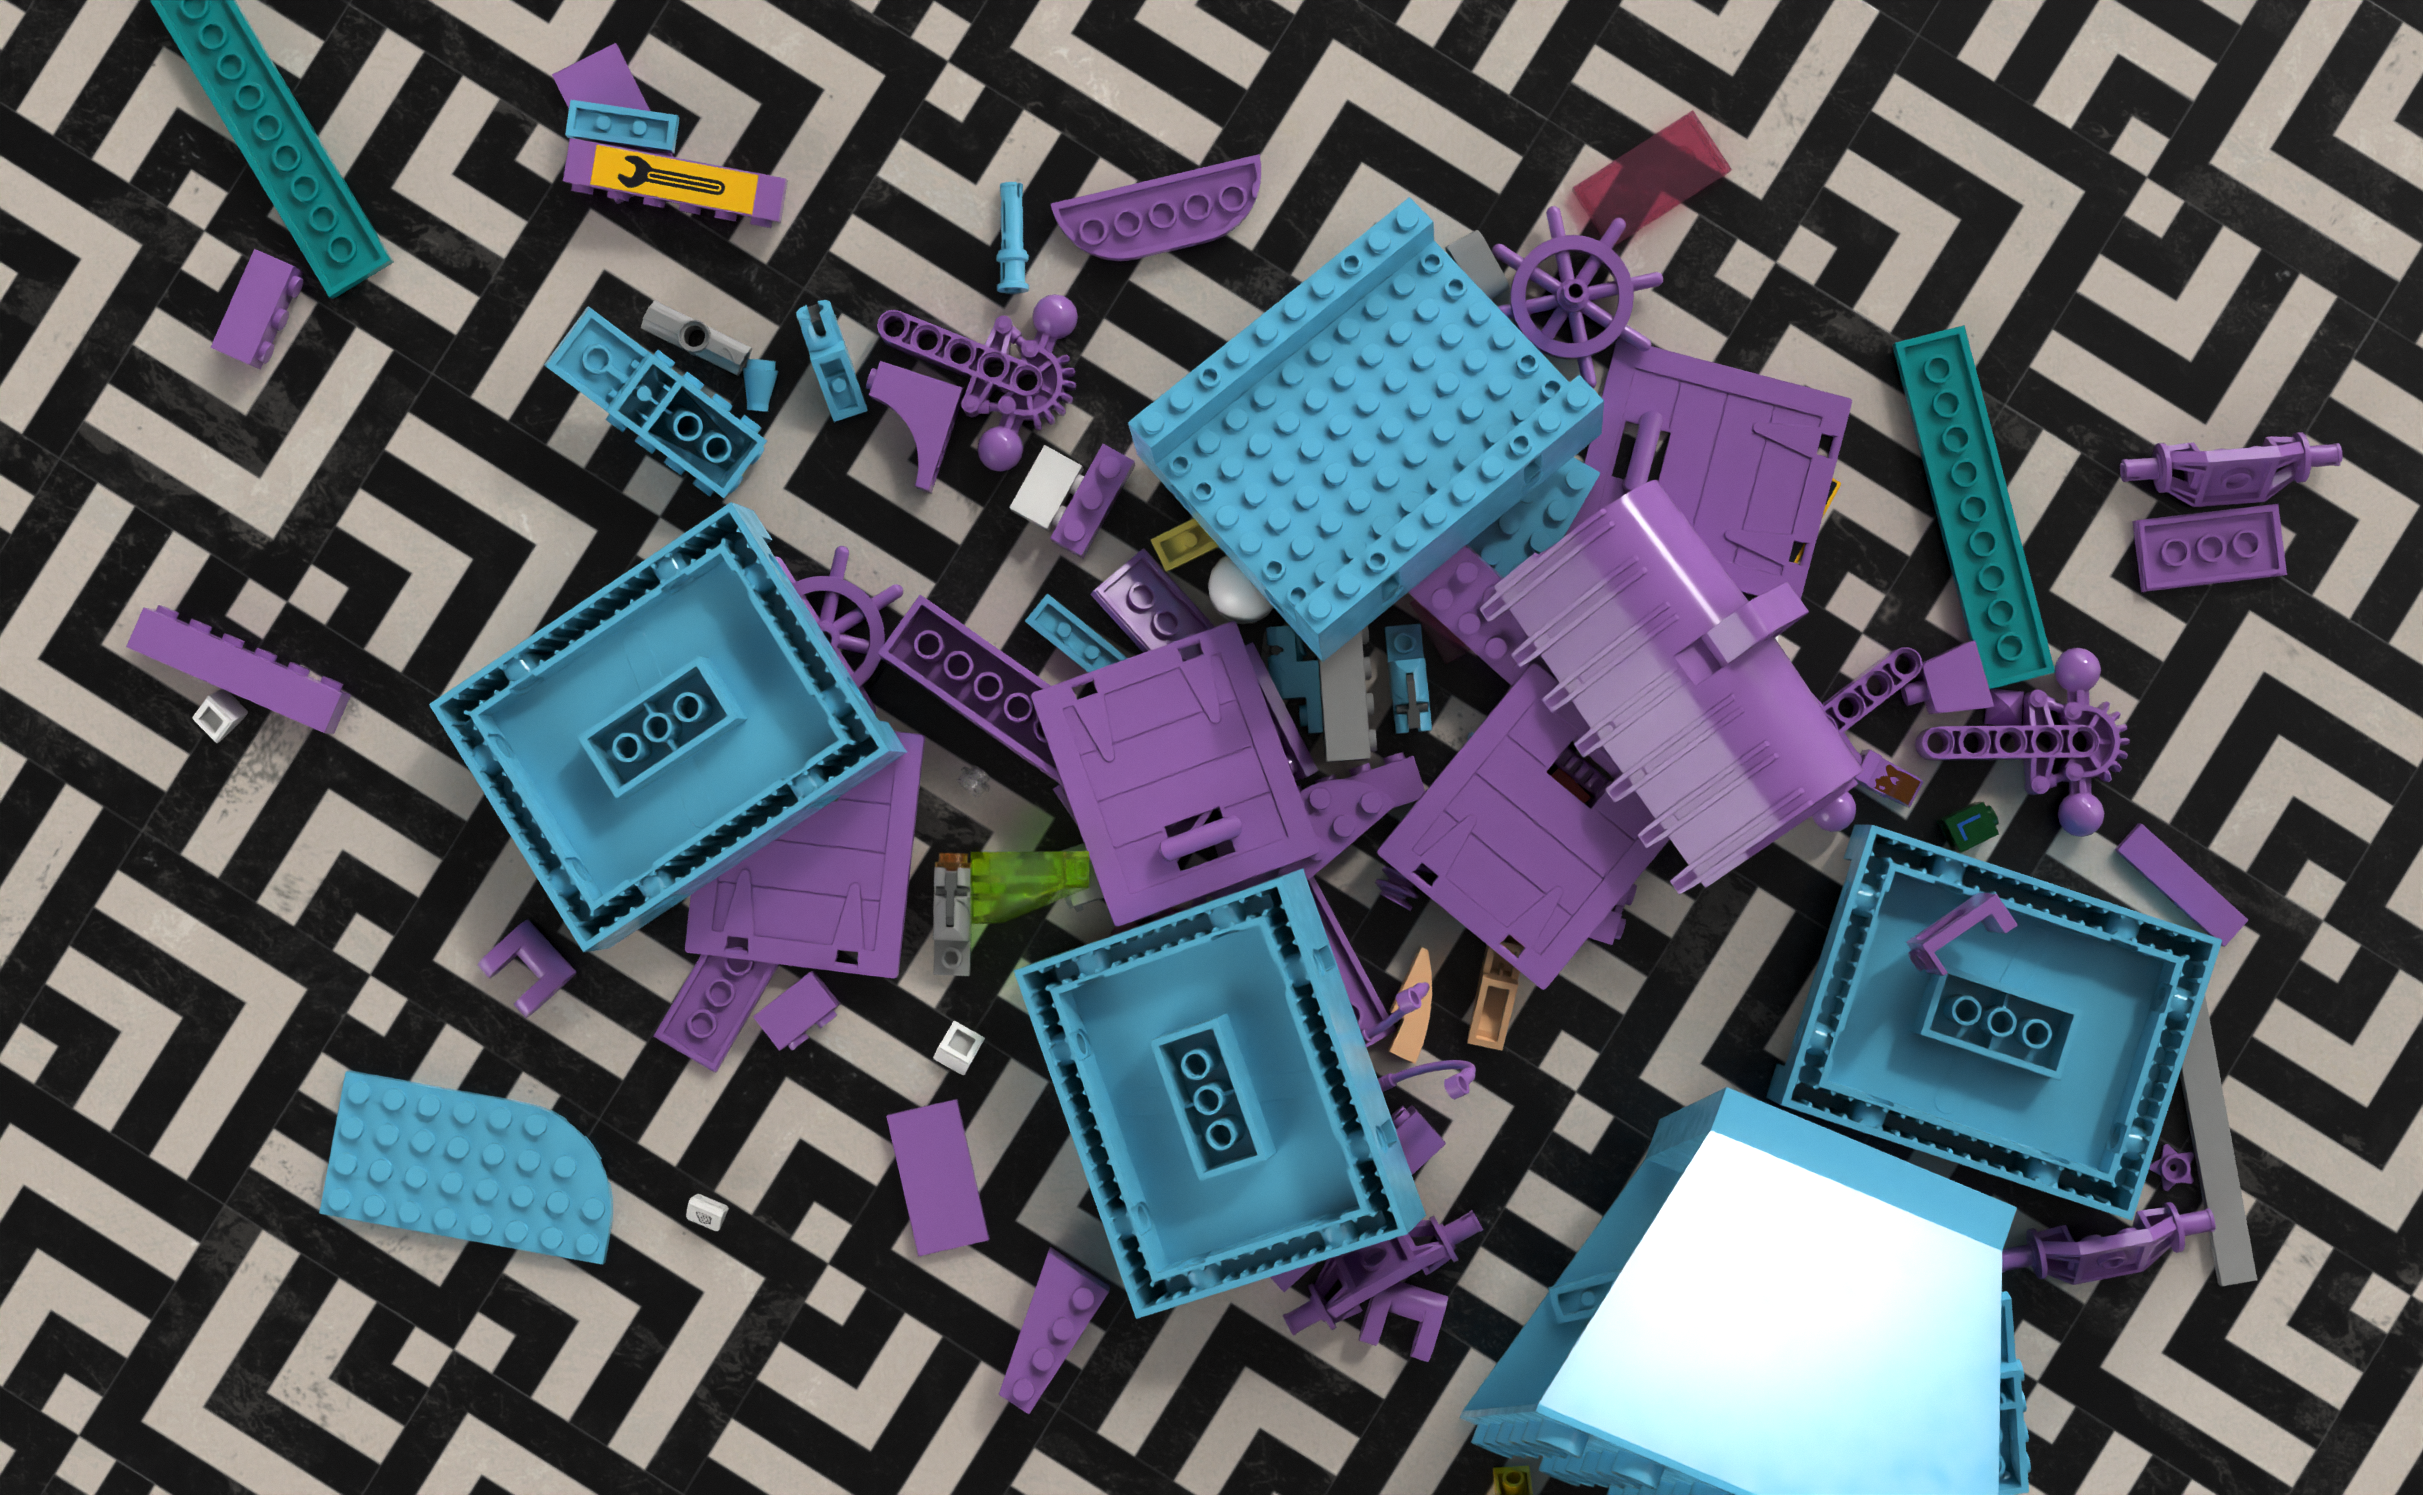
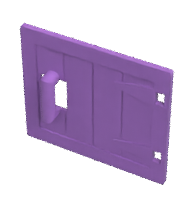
(1734, 459)
(1165, 747)
(1515, 843)
(824, 882)

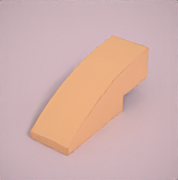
(1494, 997)
(1413, 1026)

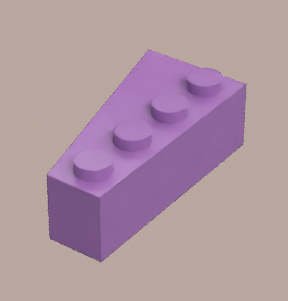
(1054, 1322)

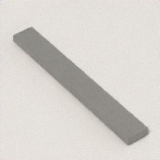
(2216, 1156)

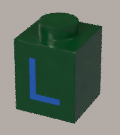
(1969, 826)

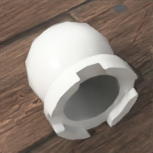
(1235, 595)

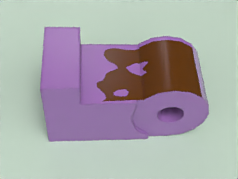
(1887, 779)

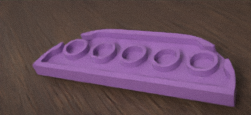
(1162, 211)
(1339, 815)

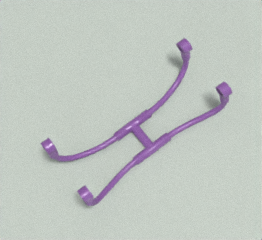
(1408, 1001)

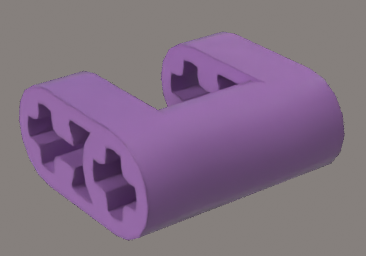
(540, 958)
(1410, 1303)

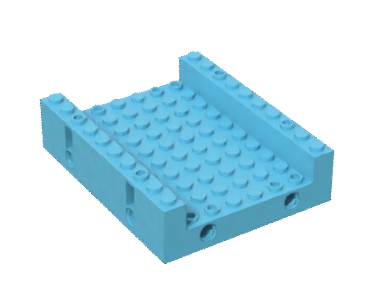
(1364, 430)
(665, 729)
(2033, 1052)
(1221, 1095)

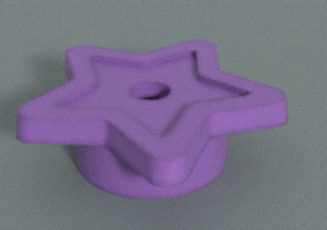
(2180, 1174)

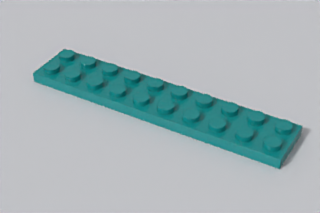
(276, 140)
(1973, 506)

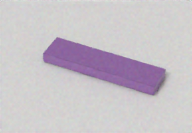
(2181, 884)

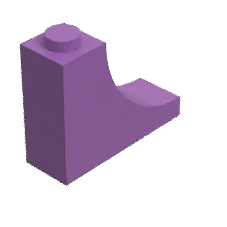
(926, 407)

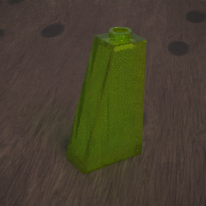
(1022, 881)

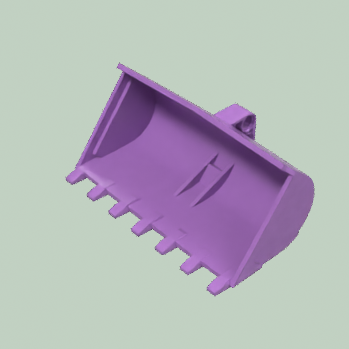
(1679, 682)

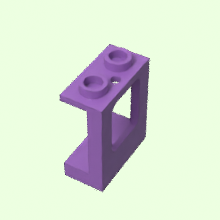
(1980, 907)

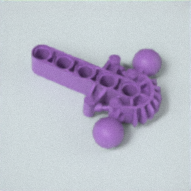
(1001, 446)
(2076, 672)
(1842, 811)

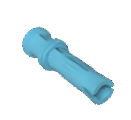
(1012, 255)

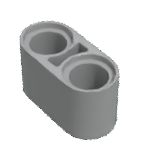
(1479, 263)

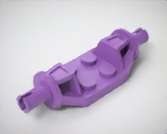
(2231, 474)
(2109, 1256)
(1377, 1268)

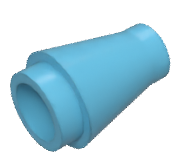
(759, 383)

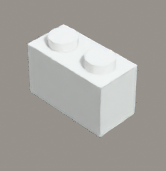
(1047, 488)

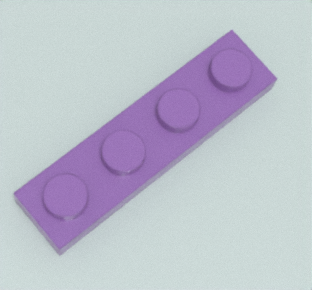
(1291, 741)

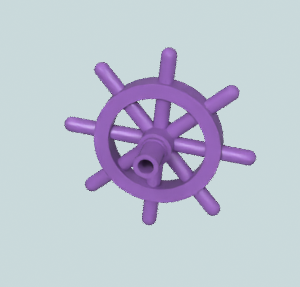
(1572, 296)
(867, 609)

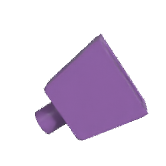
(1951, 682)

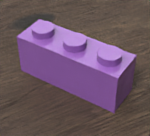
(258, 309)
(1093, 501)

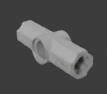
(677, 327)

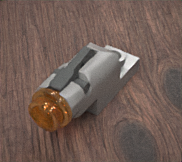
(952, 915)

